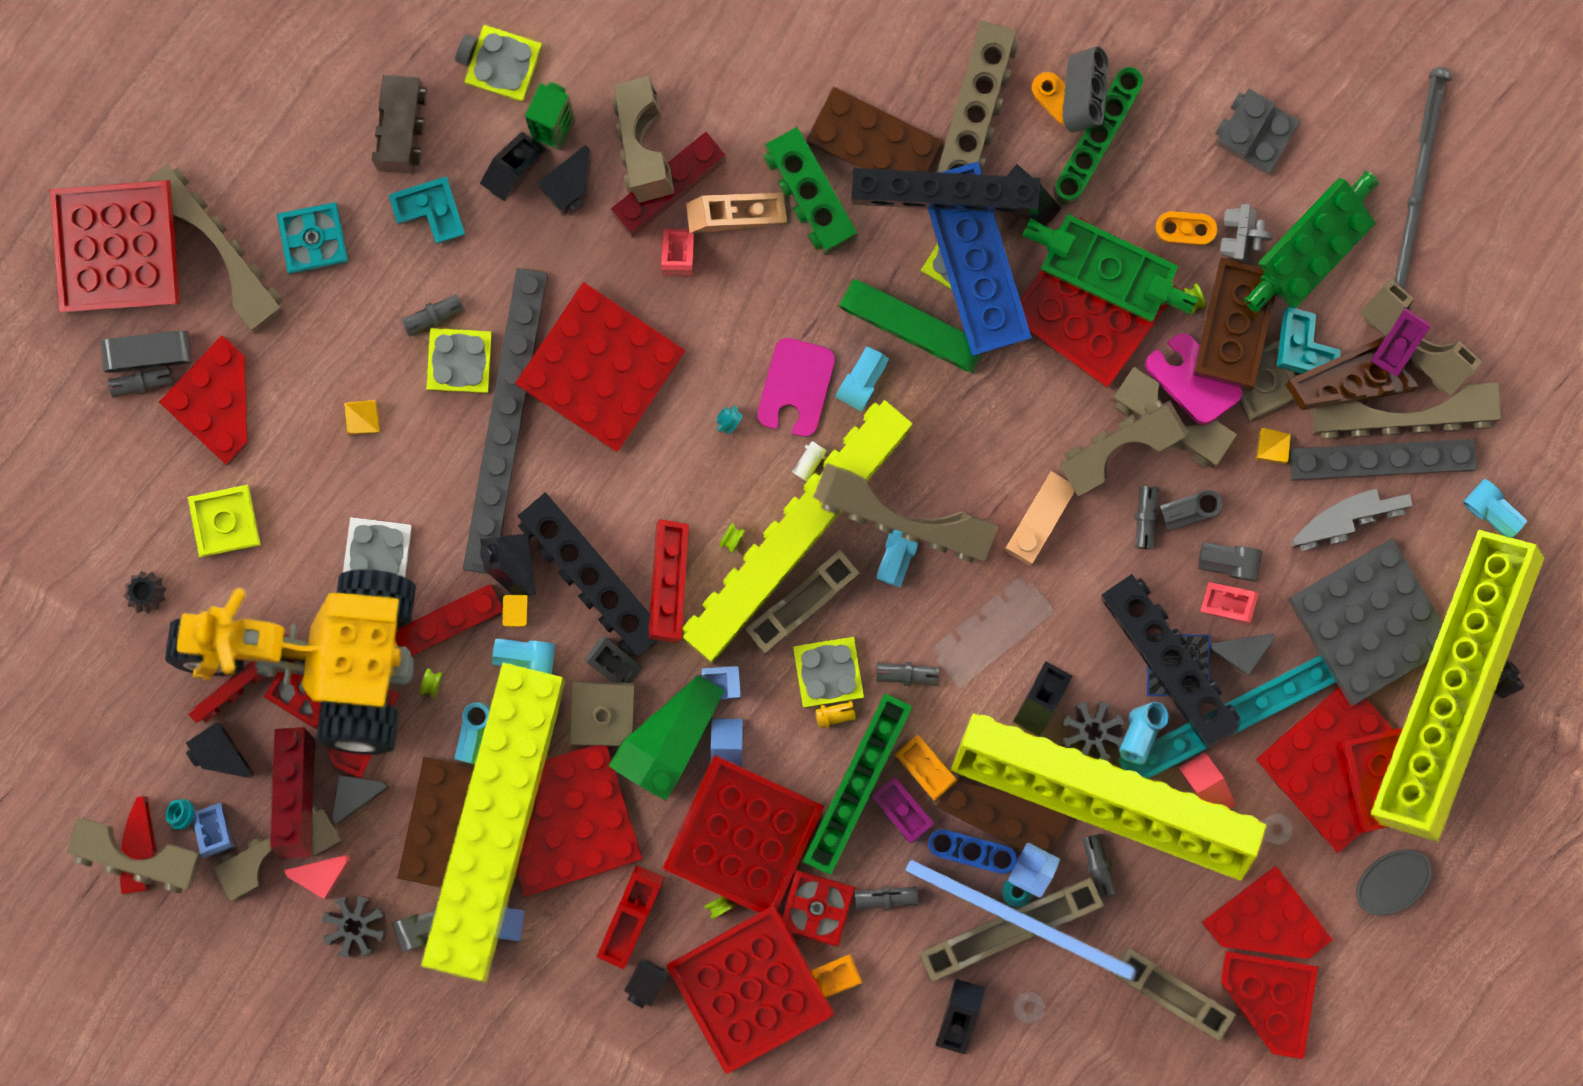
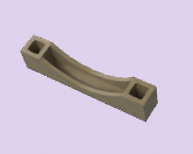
(249, 296)
(1471, 405)
(960, 532)
(1000, 934)

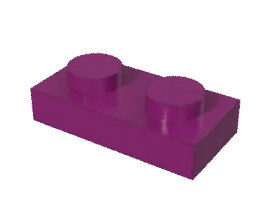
(1401, 342)
(902, 809)

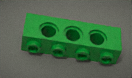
(550, 115)
(793, 146)

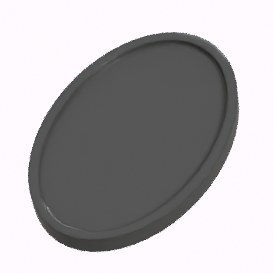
(1393, 882)

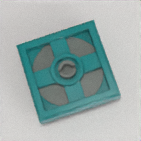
(312, 238)

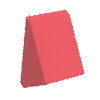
(677, 252)
(1229, 603)
(1206, 781)
(320, 876)

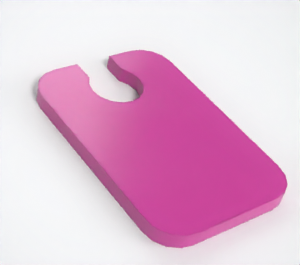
(797, 378)
(1199, 397)

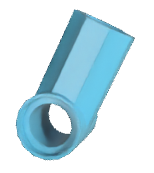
(859, 385)
(1488, 503)
(896, 559)
(530, 655)
(1142, 731)
(471, 734)

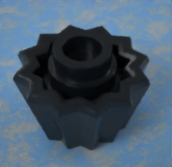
(144, 592)
(1509, 681)

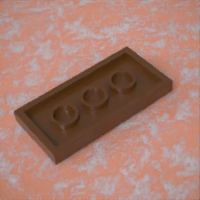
(870, 136)
(1232, 331)
(434, 821)

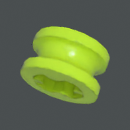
(1196, 291)
(732, 538)
(430, 683)
(719, 906)

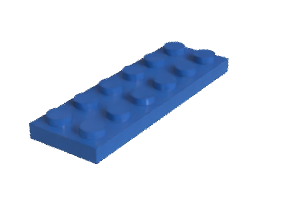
(980, 276)

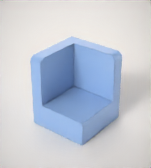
(725, 678)
(1034, 870)

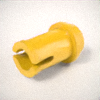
(834, 714)

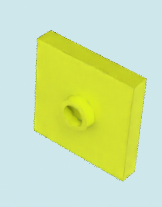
(224, 521)

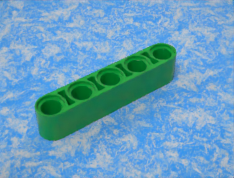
(1092, 149)
(909, 324)

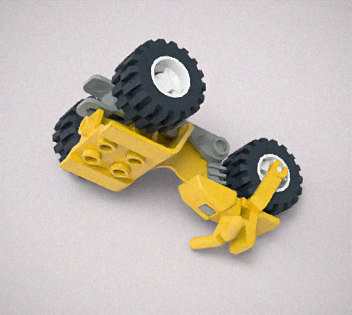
(345, 660)

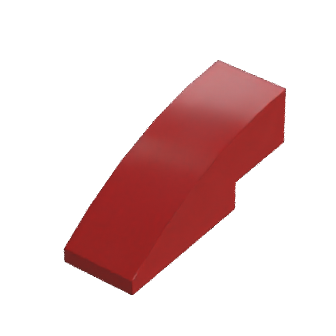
(137, 843)
(630, 917)

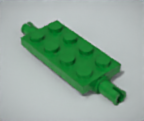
(1315, 243)
(1109, 268)

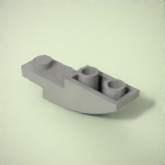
(1338, 520)

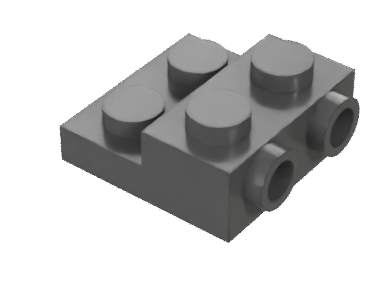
(1256, 131)

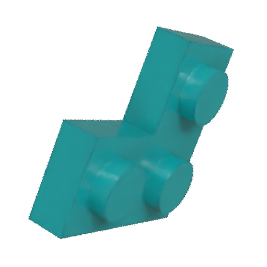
(430, 200)
(1296, 344)

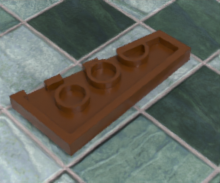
(1348, 380)
(1005, 816)

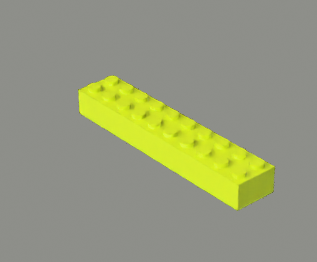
(792, 537)
(1458, 685)
(1108, 797)
(494, 823)

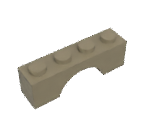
(637, 109)
(1445, 364)
(1157, 428)
(1205, 442)
(802, 602)
(96, 843)
(243, 872)
(1176, 996)

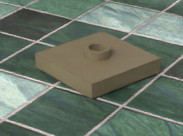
(601, 713)

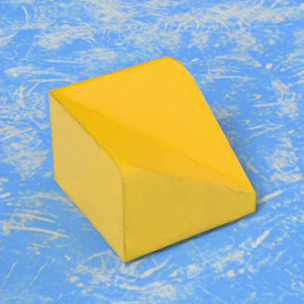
(362, 417)
(1273, 446)
(515, 610)

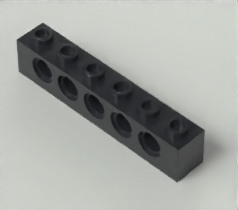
(945, 191)
(544, 511)
(1210, 730)

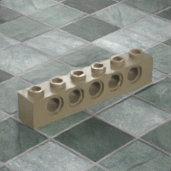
(988, 39)

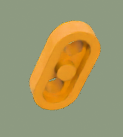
(1052, 100)
(1185, 228)

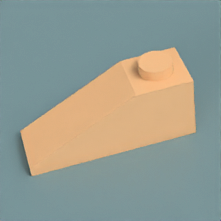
(735, 212)
(1040, 519)

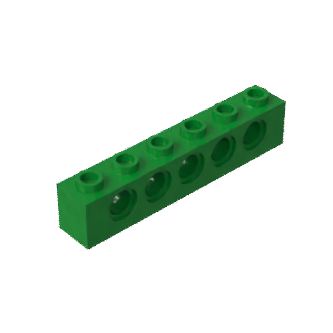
(857, 784)

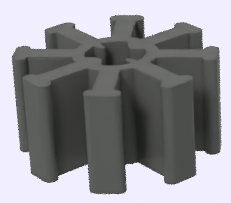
(1101, 727)
(352, 936)

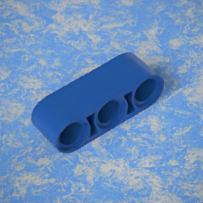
(986, 857)

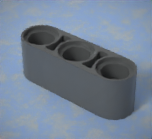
(1085, 89)
(145, 351)

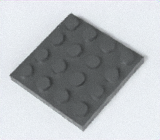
(1369, 621)

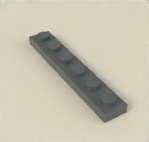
(1382, 459)

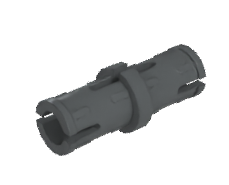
(433, 314)
(140, 382)
(1146, 517)
(907, 673)
(1099, 865)
(886, 898)

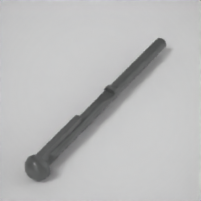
(1439, 77)

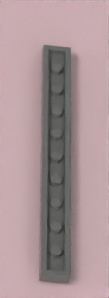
(505, 414)

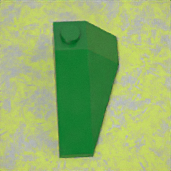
(664, 743)

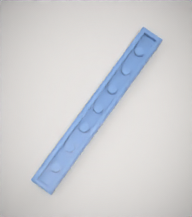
(1021, 920)

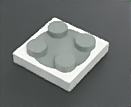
(377, 546)

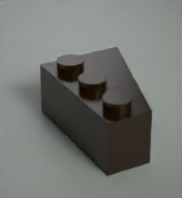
(399, 124)

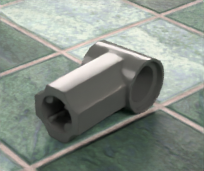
(1187, 510)
(1238, 562)
(414, 930)

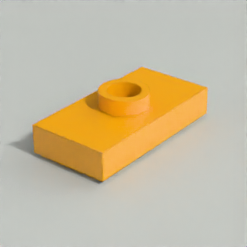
(926, 768)
(837, 975)

